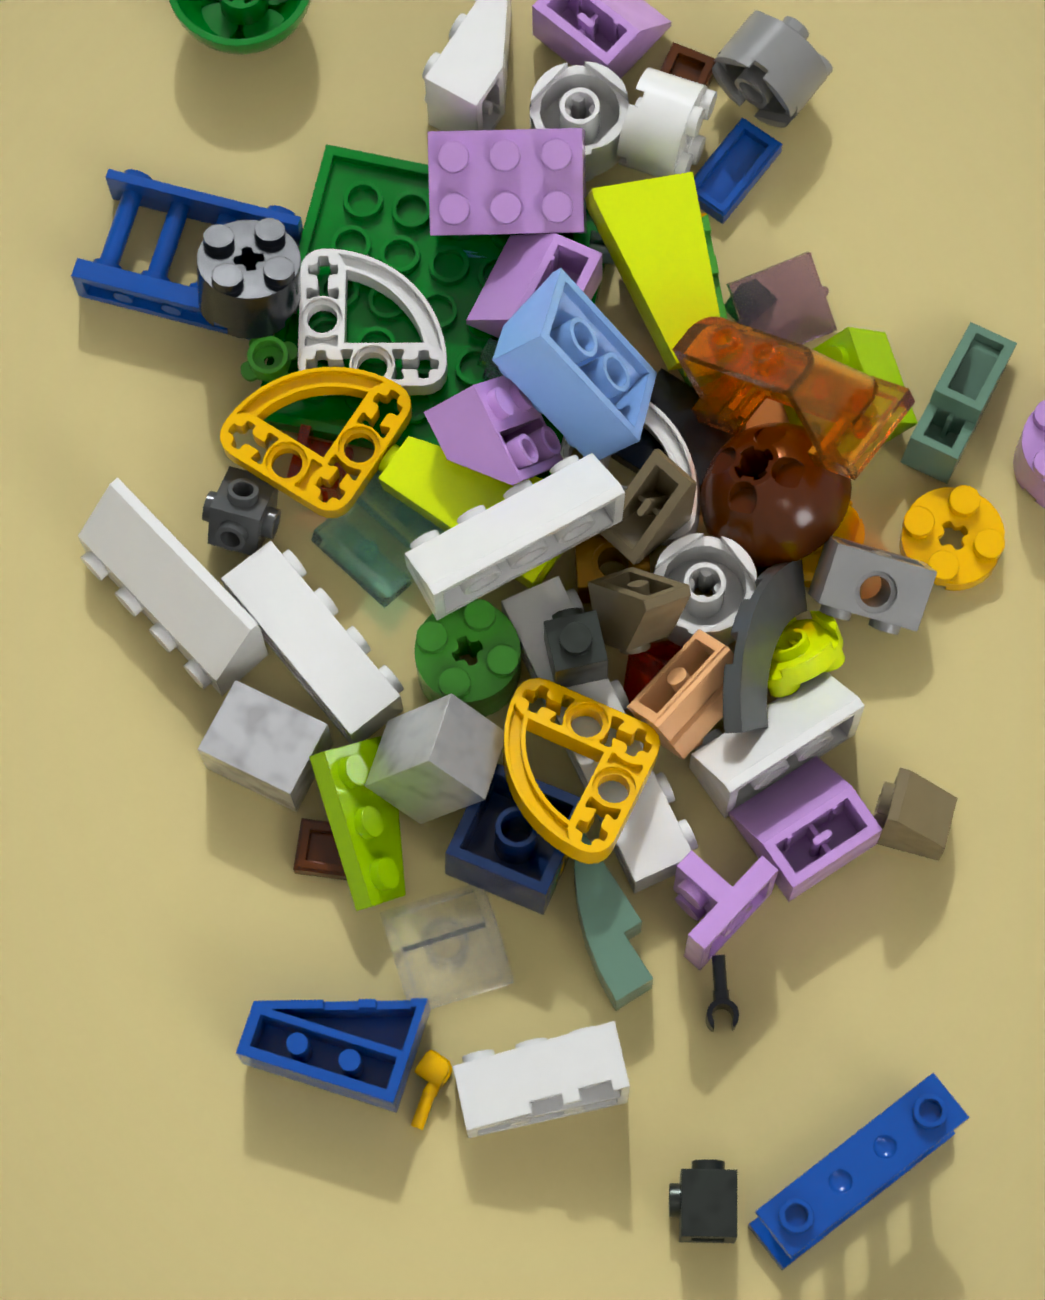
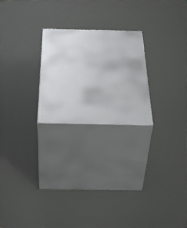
(264, 745)
(436, 759)

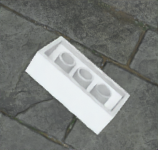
(515, 534)
(171, 590)

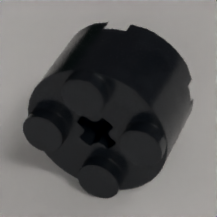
(248, 277)

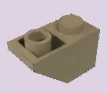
(914, 815)

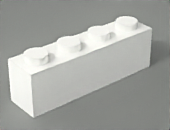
(314, 644)

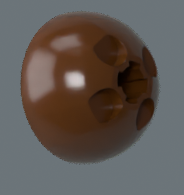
(772, 495)

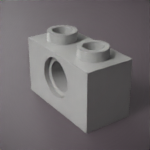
(847, 564)

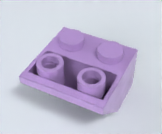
(599, 30)
(522, 270)
(495, 432)
(807, 826)

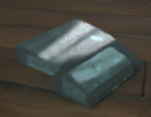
(373, 540)

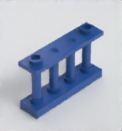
(152, 290)
(857, 1171)

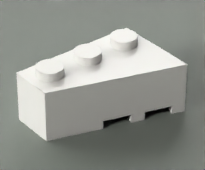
(542, 1080)

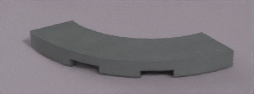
(756, 630)

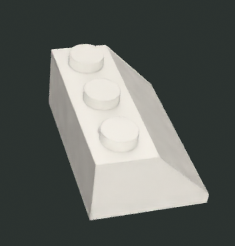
(798, 729)

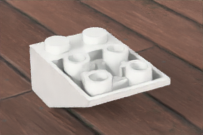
(470, 75)

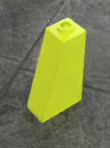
(660, 253)
(444, 490)

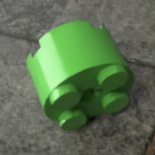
(481, 633)

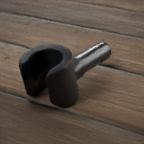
(720, 993)

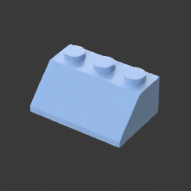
(576, 368)

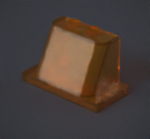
(838, 405)

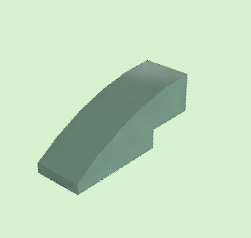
(958, 403)
(607, 927)

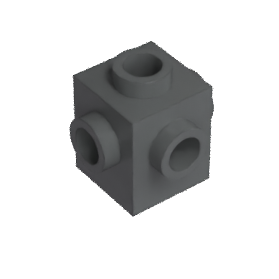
(241, 512)

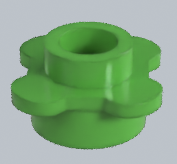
(264, 348)

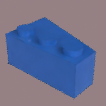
(338, 1046)

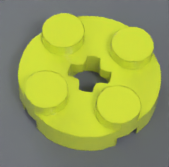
(805, 652)

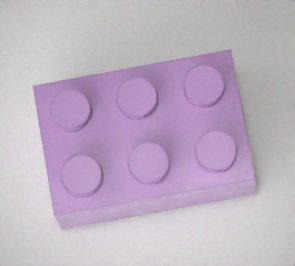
(507, 182)

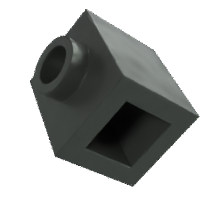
(575, 647)
(705, 1203)

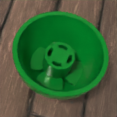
(240, 24)

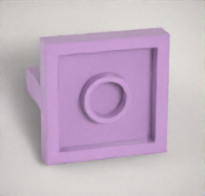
(723, 907)

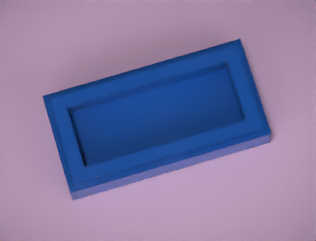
(734, 169)

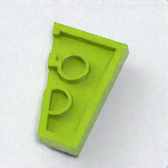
(361, 823)

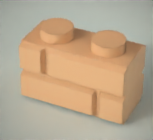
(686, 694)

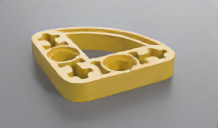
(315, 468)
(612, 766)

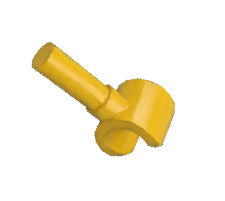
(436, 1071)

